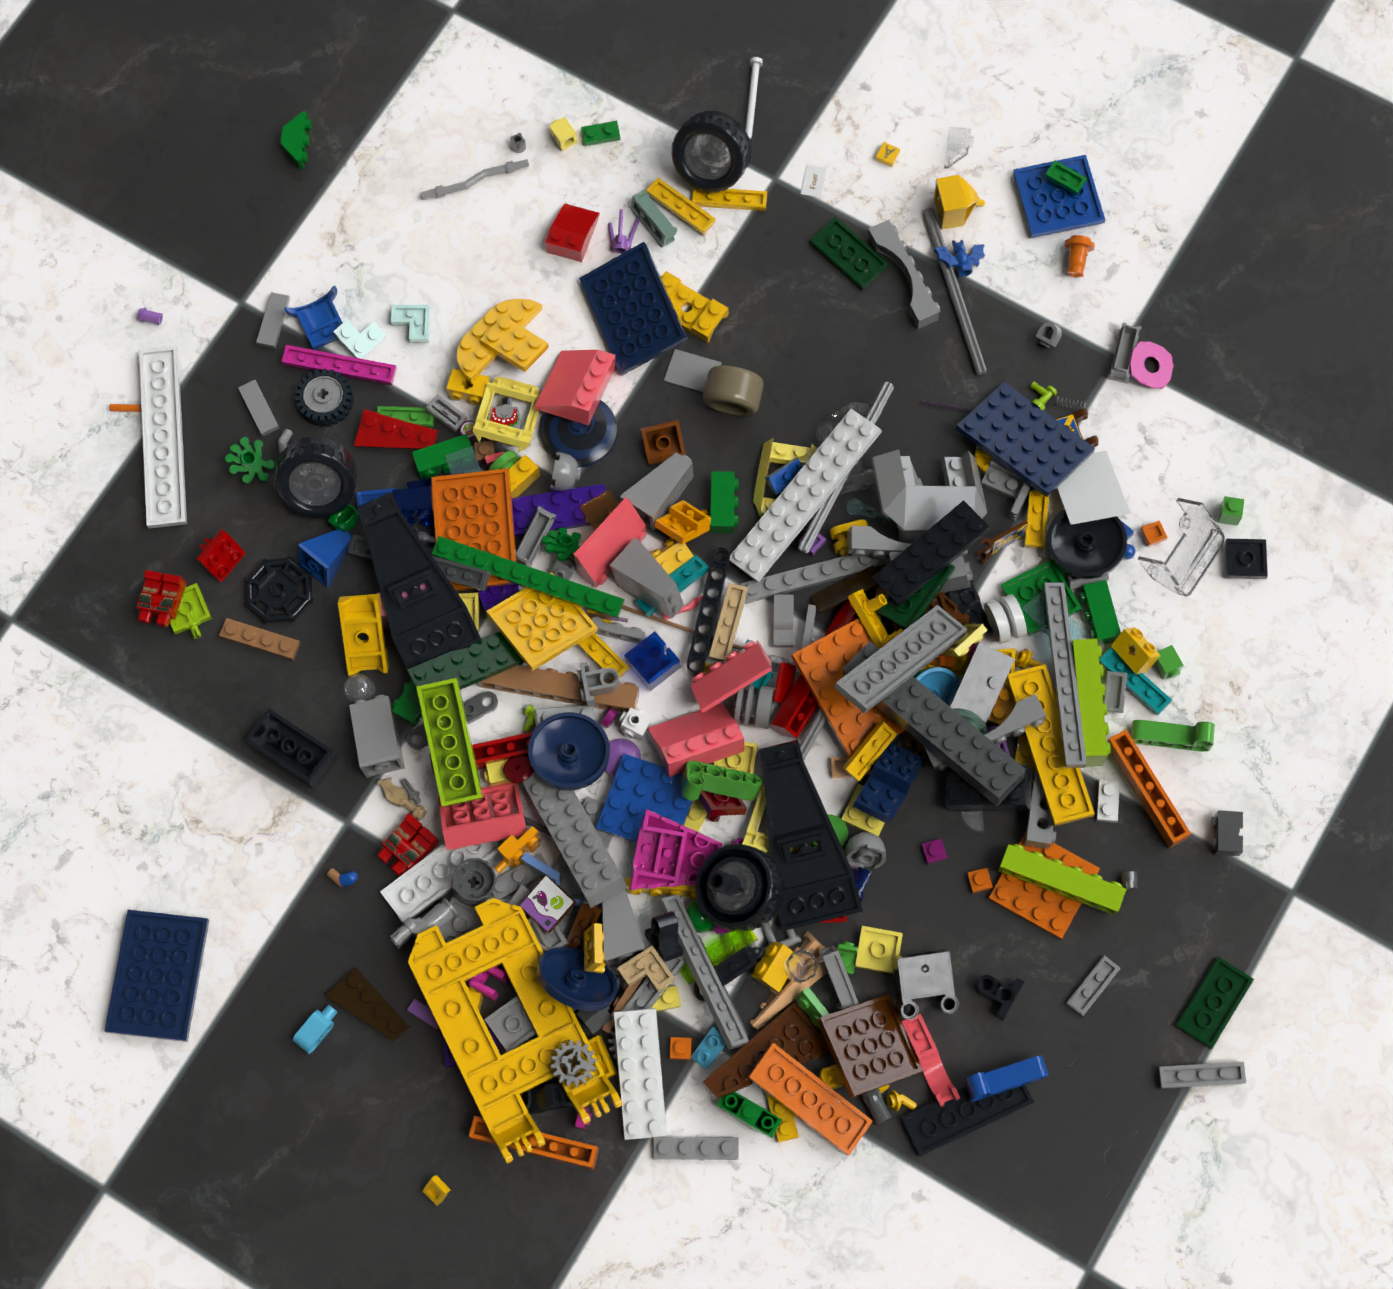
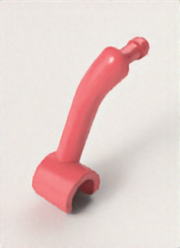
(688, 607)

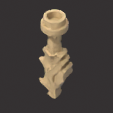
(397, 796)

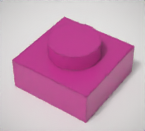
(579, 1124)

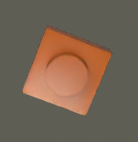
(1154, 533)
(979, 880)
(680, 1048)

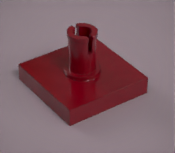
(721, 805)

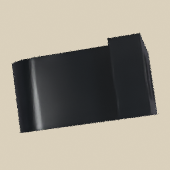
(664, 936)
(997, 987)
(548, 1098)

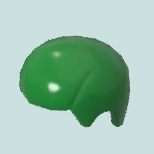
(345, 519)
(697, 918)

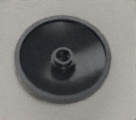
(1088, 547)

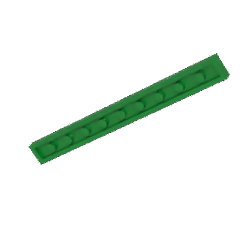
(529, 577)

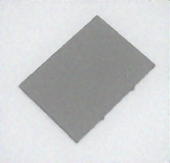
(689, 370)

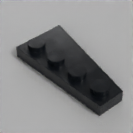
(969, 602)

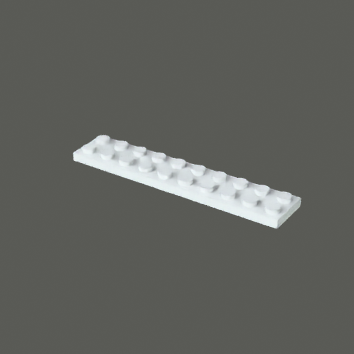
(162, 437)
(804, 495)

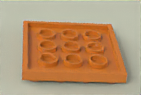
(1037, 905)

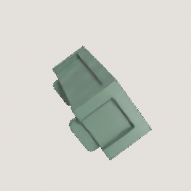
(653, 218)

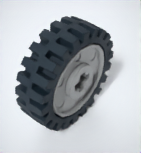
(311, 397)

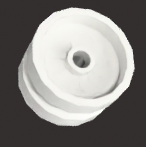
(1005, 619)

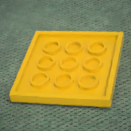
(540, 625)

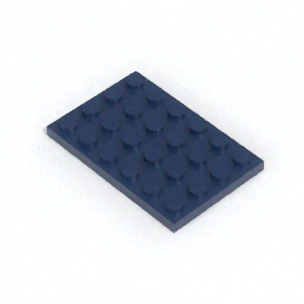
(633, 308)
(1025, 439)
(157, 975)

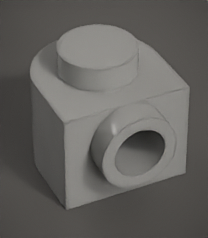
(1049, 334)
(564, 569)

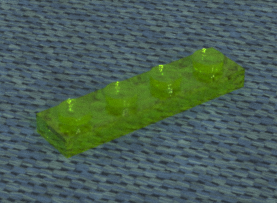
(723, 949)

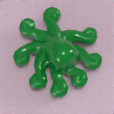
(249, 461)
(562, 543)

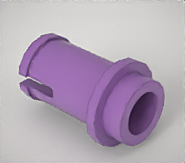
(150, 316)

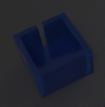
(416, 504)
(651, 662)

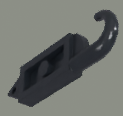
(733, 967)

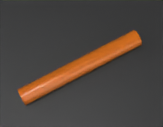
(125, 408)

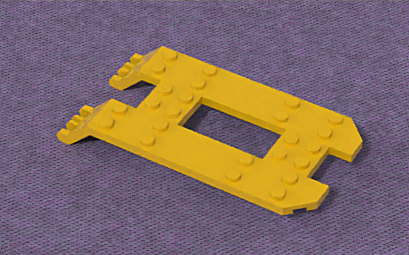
(491, 1077)

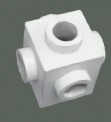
(639, 725)

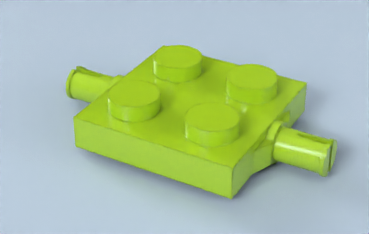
(191, 612)

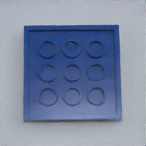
(1051, 207)
(641, 787)

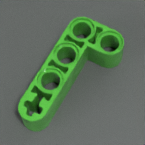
(1174, 736)
(718, 780)

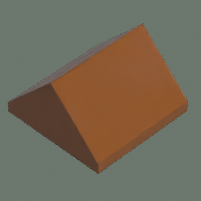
(662, 441)

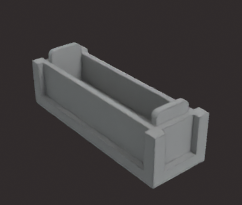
(1126, 343)
(532, 539)
(838, 977)

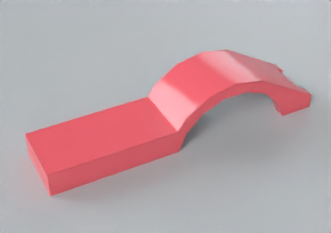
(930, 1060)

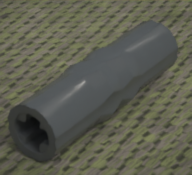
(876, 1106)

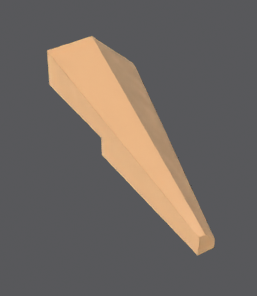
(779, 1000)

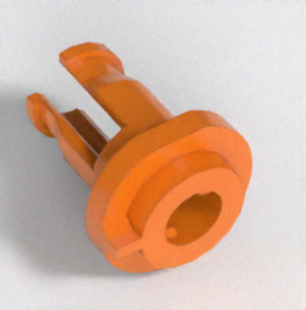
(1078, 252)

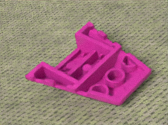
(668, 853)

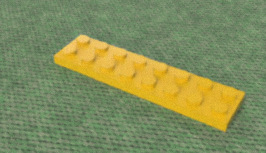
(1061, 786)

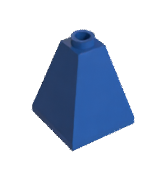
(324, 555)

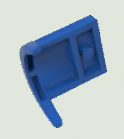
(318, 319)

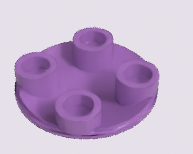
(617, 749)

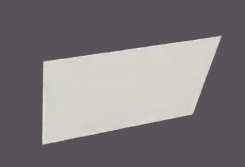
(1093, 491)

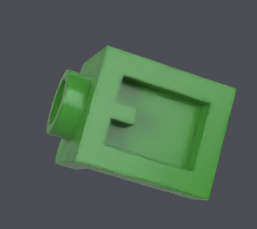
(848, 955)

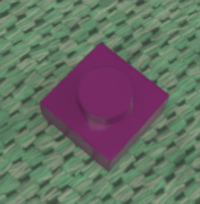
(934, 851)

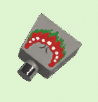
(505, 414)

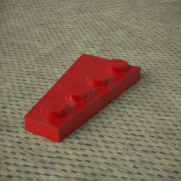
(388, 432)

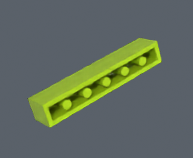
(1062, 879)

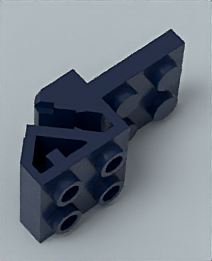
(889, 783)

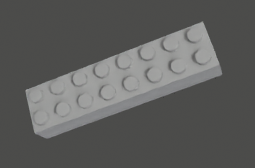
(576, 841)

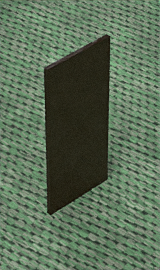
(840, 591)

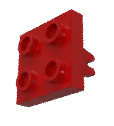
(220, 555)

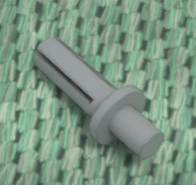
(413, 795)

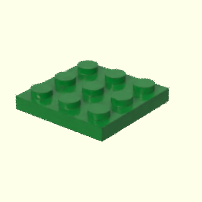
(1031, 583)

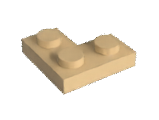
(647, 964)

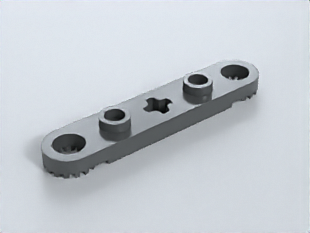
(474, 710)

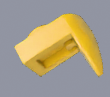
(831, 1077)

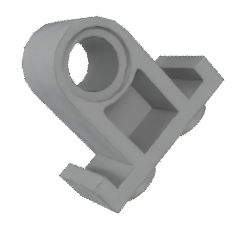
(594, 682)

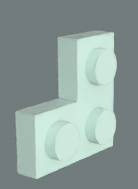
(416, 316)
(359, 343)

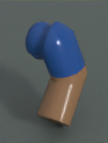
(342, 879)

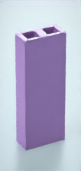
(423, 1013)

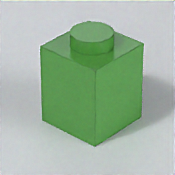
(1231, 510)
(1169, 663)

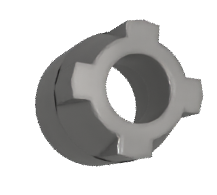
(518, 143)
(1129, 880)

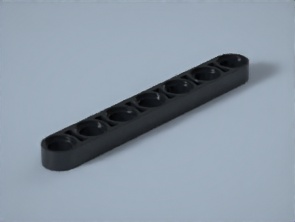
(707, 601)

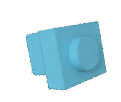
(709, 1048)

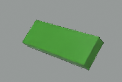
(410, 414)

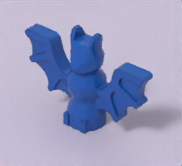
(961, 260)

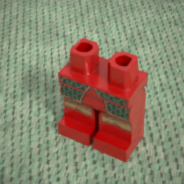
(160, 597)
(408, 845)

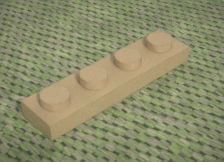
(728, 622)

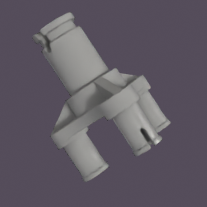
(439, 916)

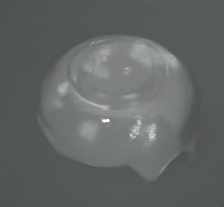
(359, 688)
(800, 966)

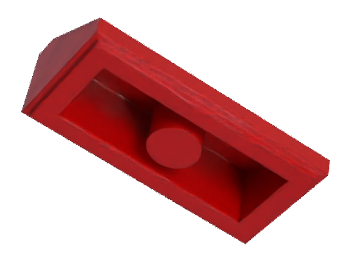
(784, 682)

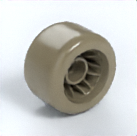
(733, 390)

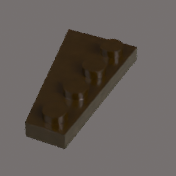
(365, 1002)

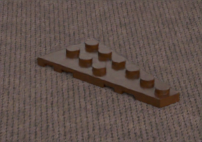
(789, 1031)

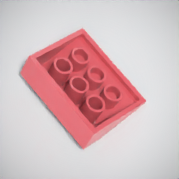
(577, 384)
(608, 542)
(730, 675)
(697, 737)
(484, 819)

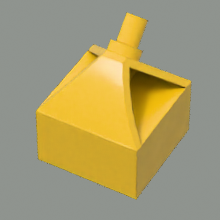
(955, 201)

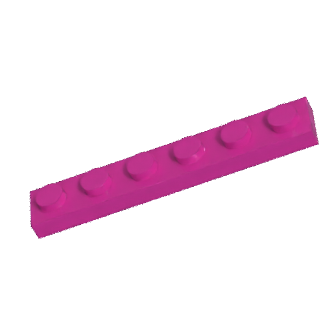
(346, 365)

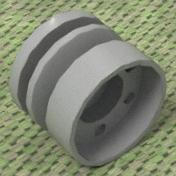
(754, 706)

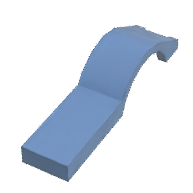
(543, 869)

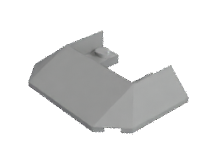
(923, 506)

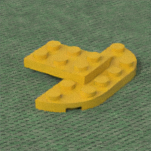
(504, 335)

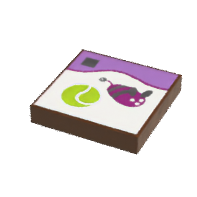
(547, 903)

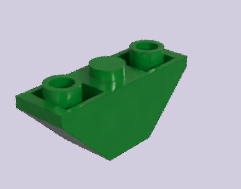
(296, 139)
(750, 1114)

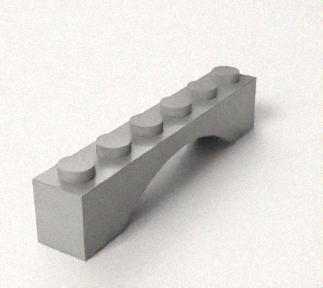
(887, 243)
(867, 541)
(1025, 714)

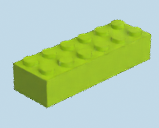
(1090, 695)
(449, 742)

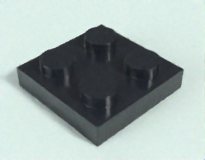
(1246, 558)

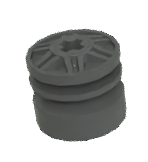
(483, 875)

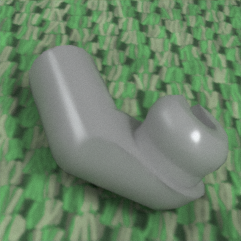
(283, 440)

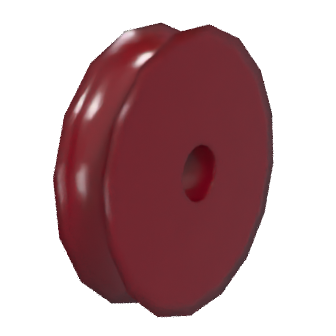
(517, 769)

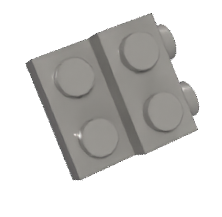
(1002, 480)

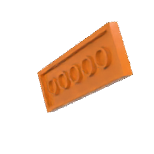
(810, 1099)

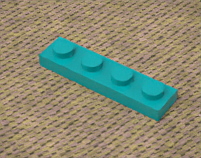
(683, 577)
(1138, 684)

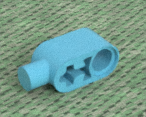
(315, 1029)

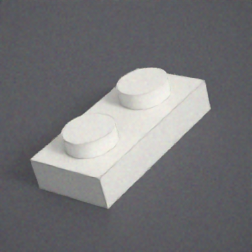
(1108, 801)

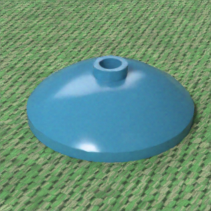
(938, 681)

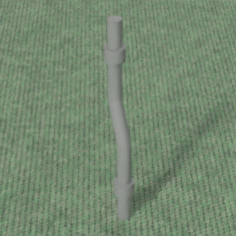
(509, 167)

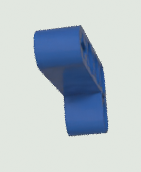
(1005, 1078)

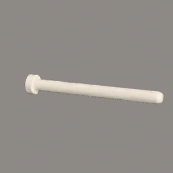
(755, 62)

